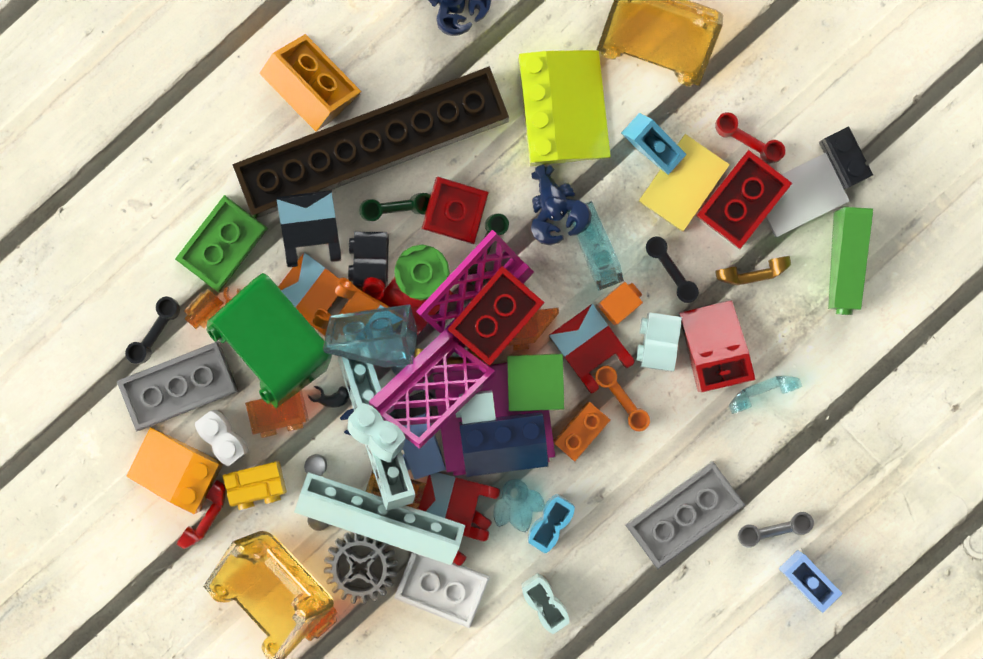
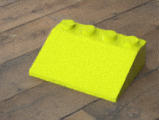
(563, 106)

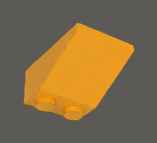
(174, 470)

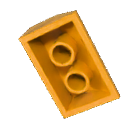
(309, 81)

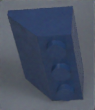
(504, 444)

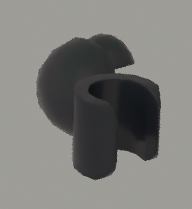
(335, 400)

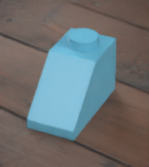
(653, 143)

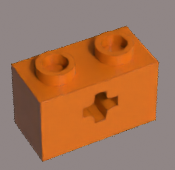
(620, 302)
(581, 431)

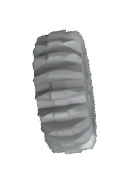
(369, 576)

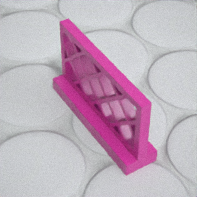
(461, 277)
(412, 379)

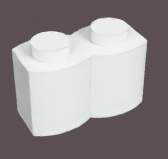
(226, 444)

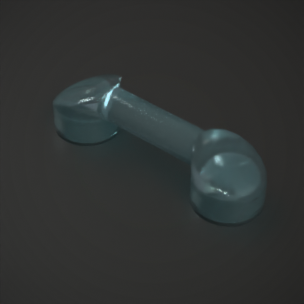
(742, 401)

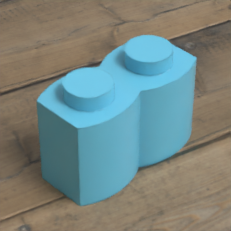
(546, 529)

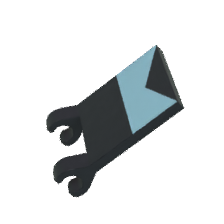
(308, 221)

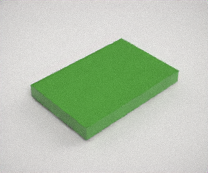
(221, 243)

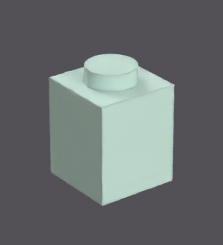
(478, 408)

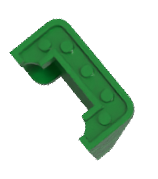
(271, 339)

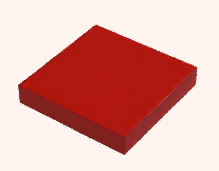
(455, 210)

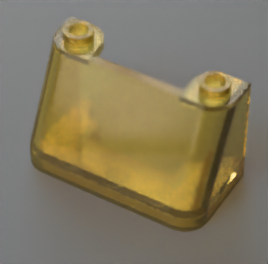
(664, 33)
(271, 591)

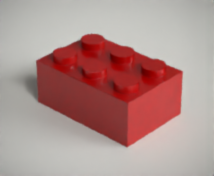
(744, 199)
(495, 315)

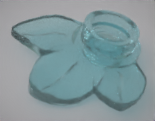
(518, 509)

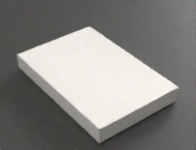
(812, 194)
(442, 589)

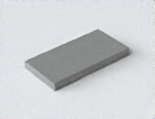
(177, 386)
(685, 514)

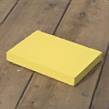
(685, 189)

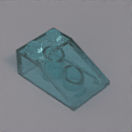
(374, 336)

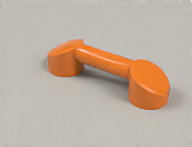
(607, 378)

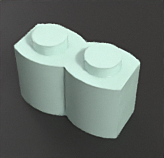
(659, 342)
(370, 429)
(550, 609)

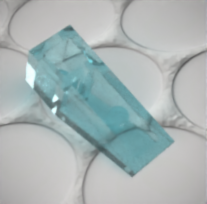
(599, 252)

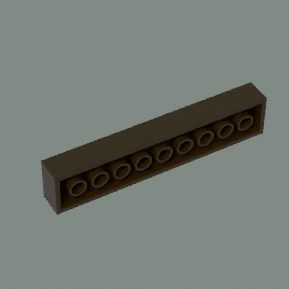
(373, 141)

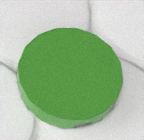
(421, 271)

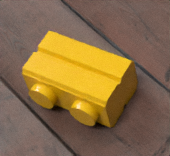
(255, 484)

